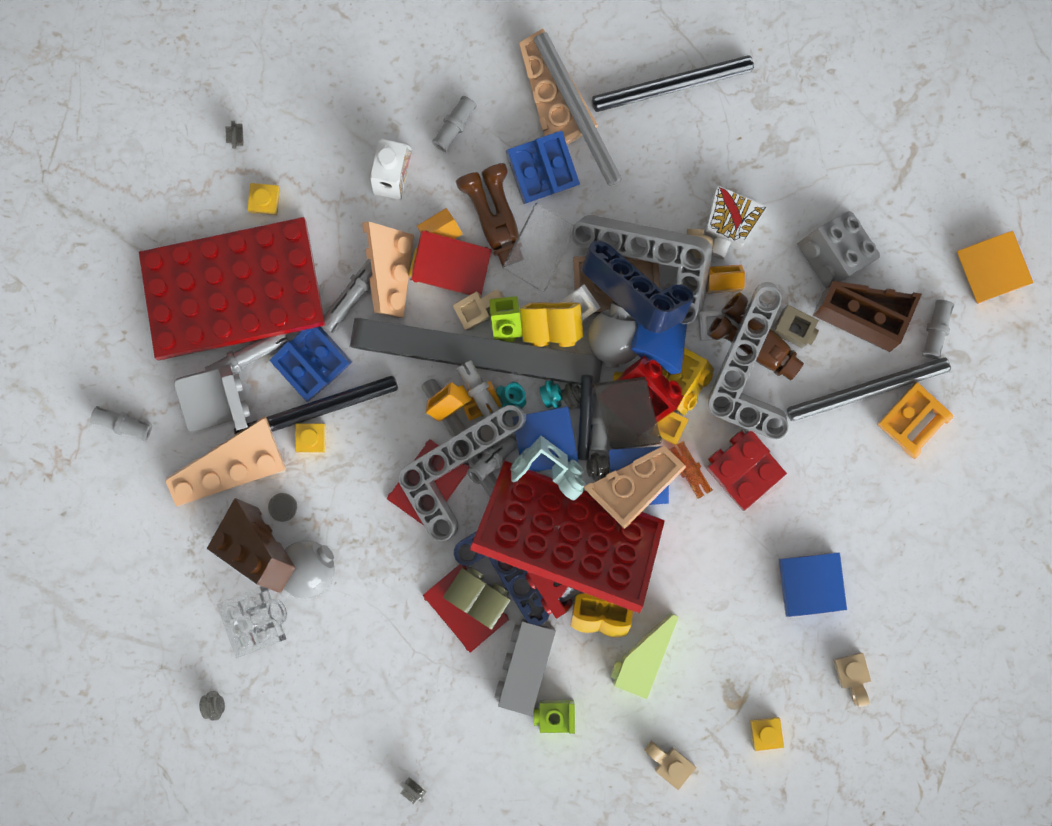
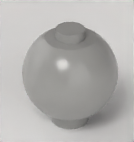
(612, 336)
(312, 570)

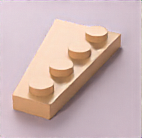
(549, 101)
(235, 462)

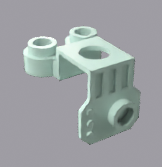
(564, 473)

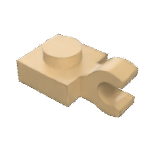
(474, 309)
(852, 673)
(671, 765)

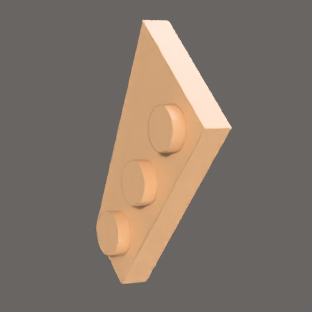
(390, 263)
(634, 487)

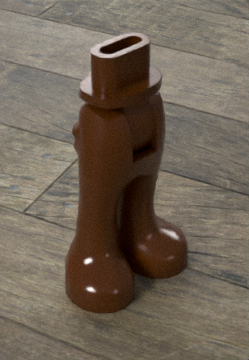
(498, 229)
(774, 353)

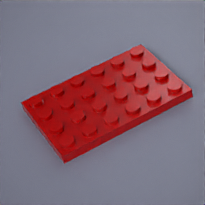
(231, 288)
(568, 539)

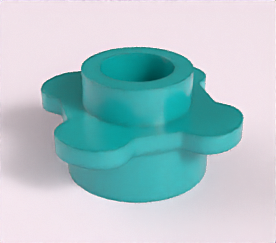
(515, 391)
(551, 394)

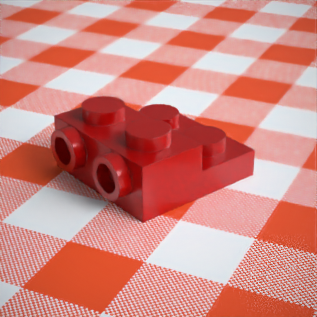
(664, 394)
(745, 469)

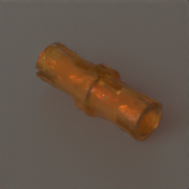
(691, 472)

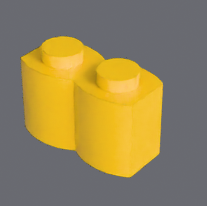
(551, 323)
(594, 615)

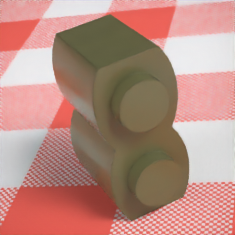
(476, 597)

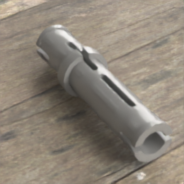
(349, 297)
(250, 353)

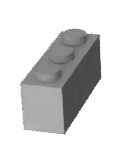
(525, 667)

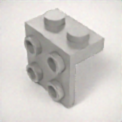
(839, 249)
(211, 399)

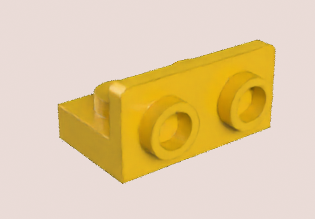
(694, 375)

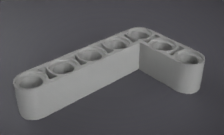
(654, 251)
(744, 365)
(452, 459)

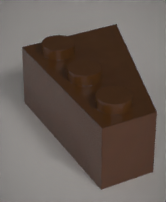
(868, 313)
(250, 547)

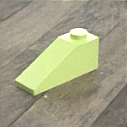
(642, 661)

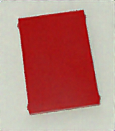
(450, 264)
(446, 484)
(463, 625)

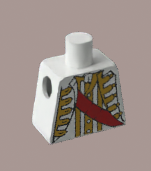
(391, 167)
(731, 220)

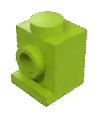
(505, 324)
(563, 708)

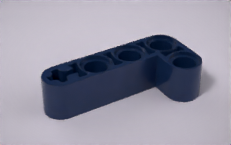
(633, 291)
(508, 578)

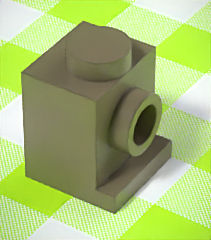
(805, 322)

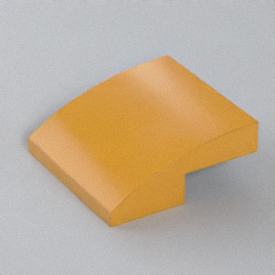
(995, 267)

